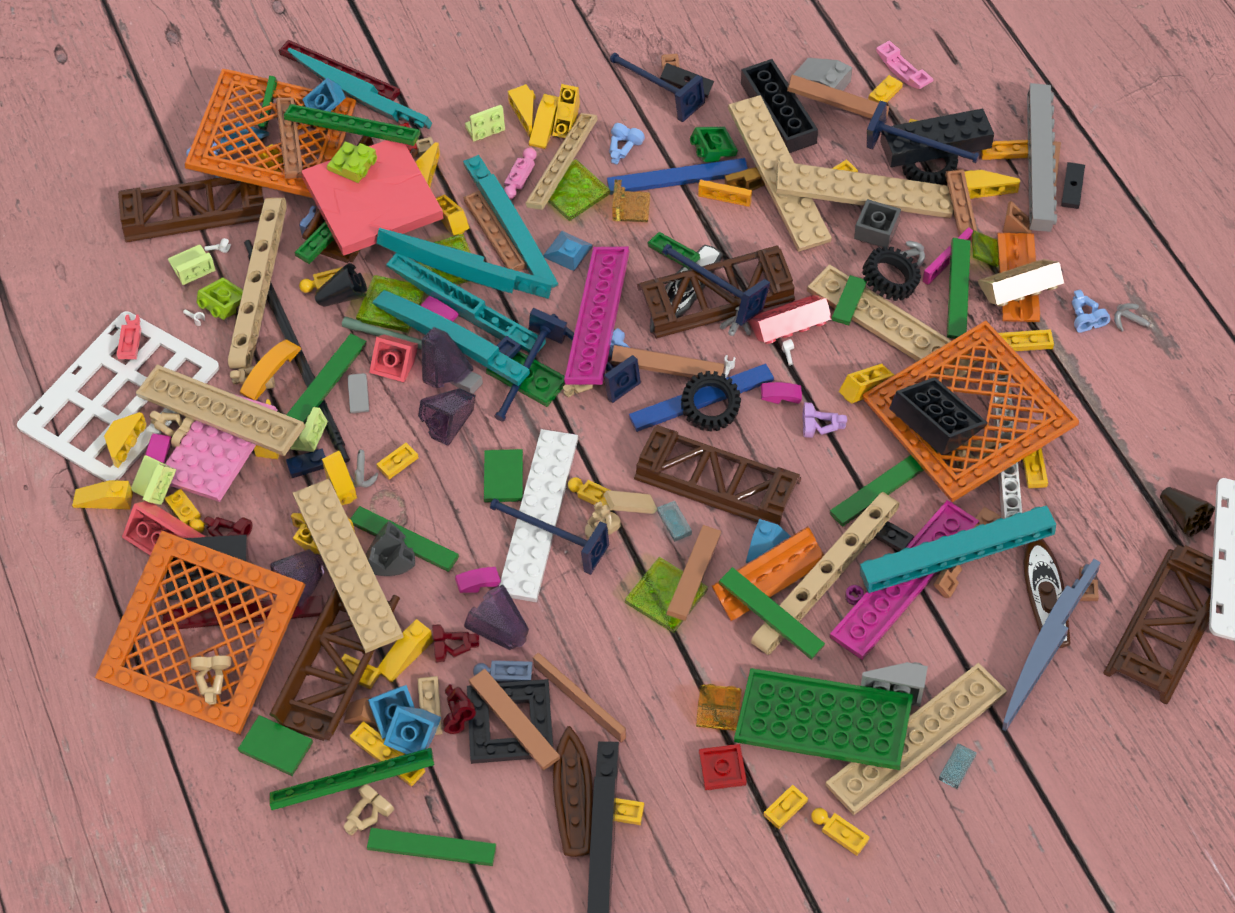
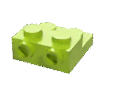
(352, 161)
(220, 298)

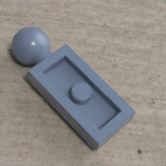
(507, 670)

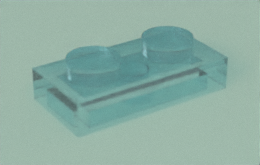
(674, 521)
(957, 766)

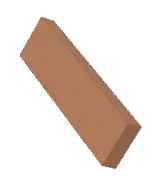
(960, 200)

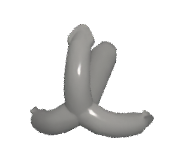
(916, 249)
(1123, 309)
(734, 326)
(359, 472)

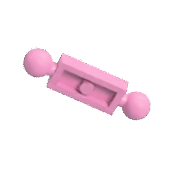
(520, 172)

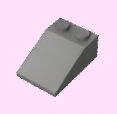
(826, 72)
(900, 678)

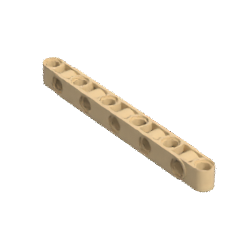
(257, 283)
(834, 561)

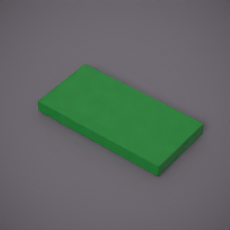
(540, 385)

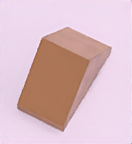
(1016, 220)
(360, 711)

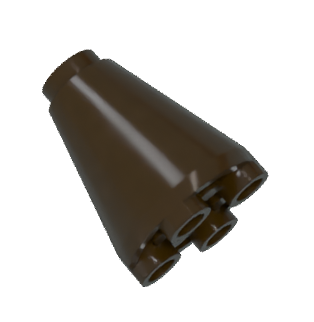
(1187, 510)

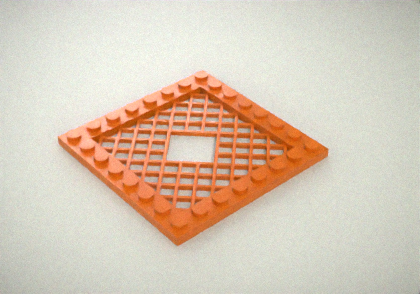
(227, 84)
(983, 338)
(135, 616)

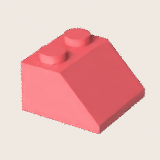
(393, 357)

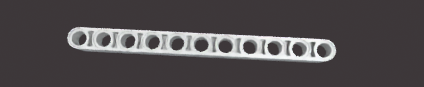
(1011, 480)

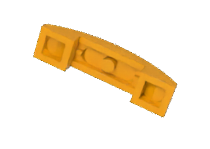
(267, 367)

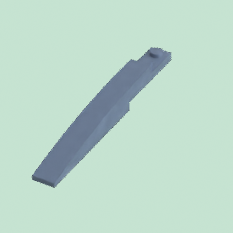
(1049, 640)

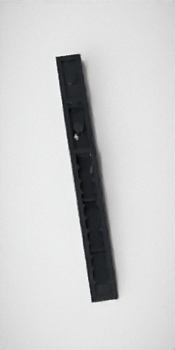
(603, 828)

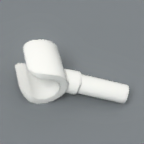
(223, 246)
(199, 315)
(786, 347)
(728, 365)

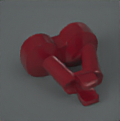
(241, 527)
(441, 648)
(460, 711)

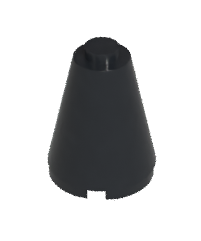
(342, 287)

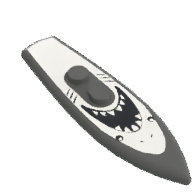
(707, 256)

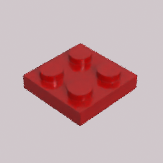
(722, 767)

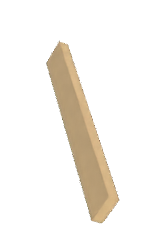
(561, 161)

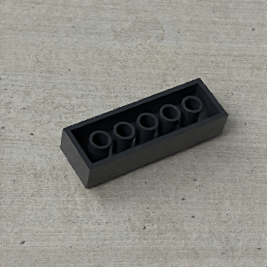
(784, 107)
(961, 130)

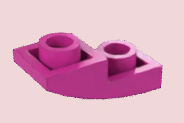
(440, 308)
(778, 391)
(159, 447)
(474, 579)

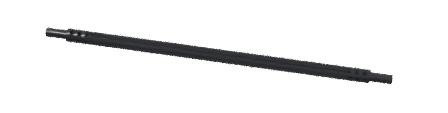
(301, 362)

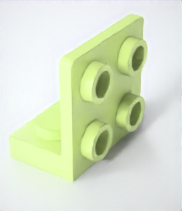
(486, 123)
(192, 264)
(312, 432)
(153, 480)

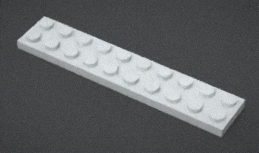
(541, 500)

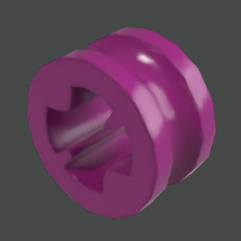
(858, 591)

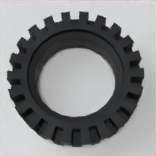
(915, 174)
(884, 285)
(719, 382)

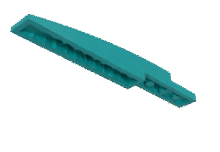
(362, 91)
(509, 218)
(463, 264)
(462, 302)
(467, 341)

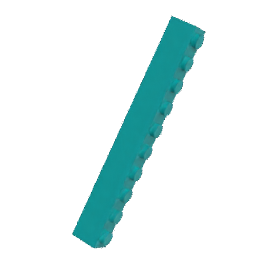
(957, 549)

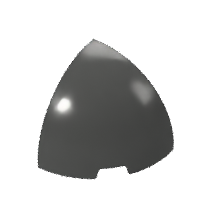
(389, 553)

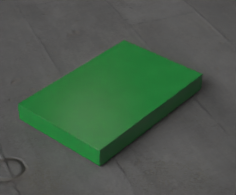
(503, 475)
(275, 745)

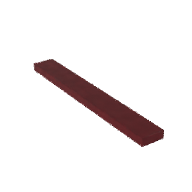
(384, 89)
(208, 618)

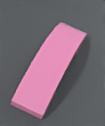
(901, 68)

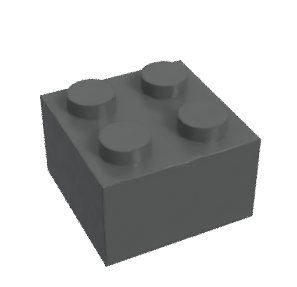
(877, 223)

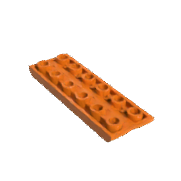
(1013, 252)
(774, 569)

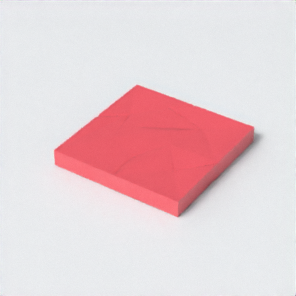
(387, 198)

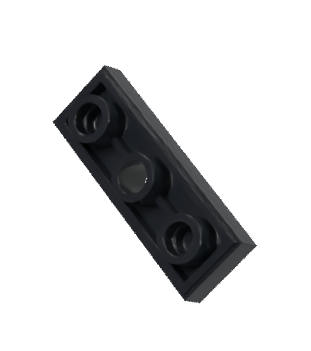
(678, 77)
(1073, 185)

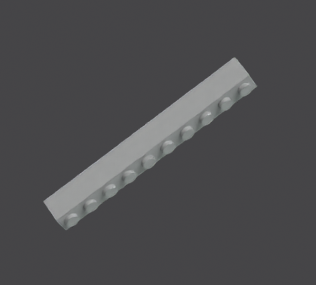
(1041, 158)

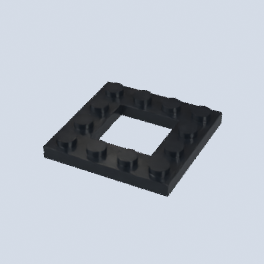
(507, 749)

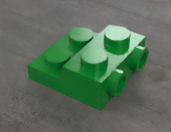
(713, 143)

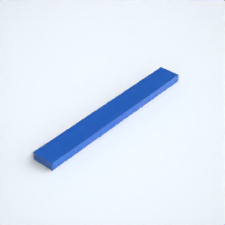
(678, 175)
(703, 397)

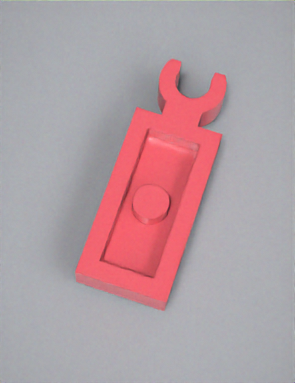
(129, 339)

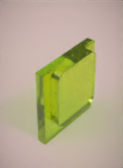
(985, 248)

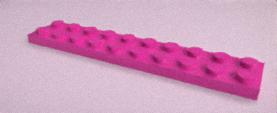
(597, 316)
(880, 609)

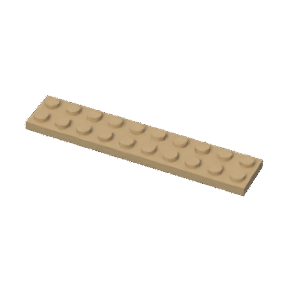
(766, 149)
(858, 187)
(885, 320)
(221, 410)
(347, 566)
(926, 732)

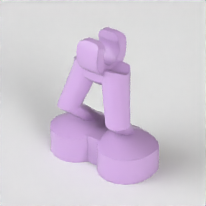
(810, 424)

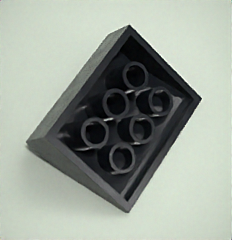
(937, 415)
(231, 545)

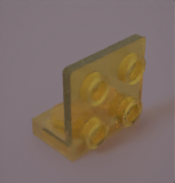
(629, 205)
(718, 707)

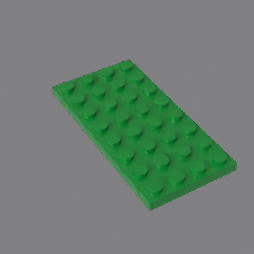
(824, 718)

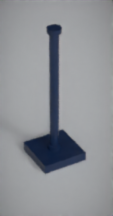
(687, 99)
(878, 125)
(751, 301)
(547, 327)
(618, 379)
(592, 549)

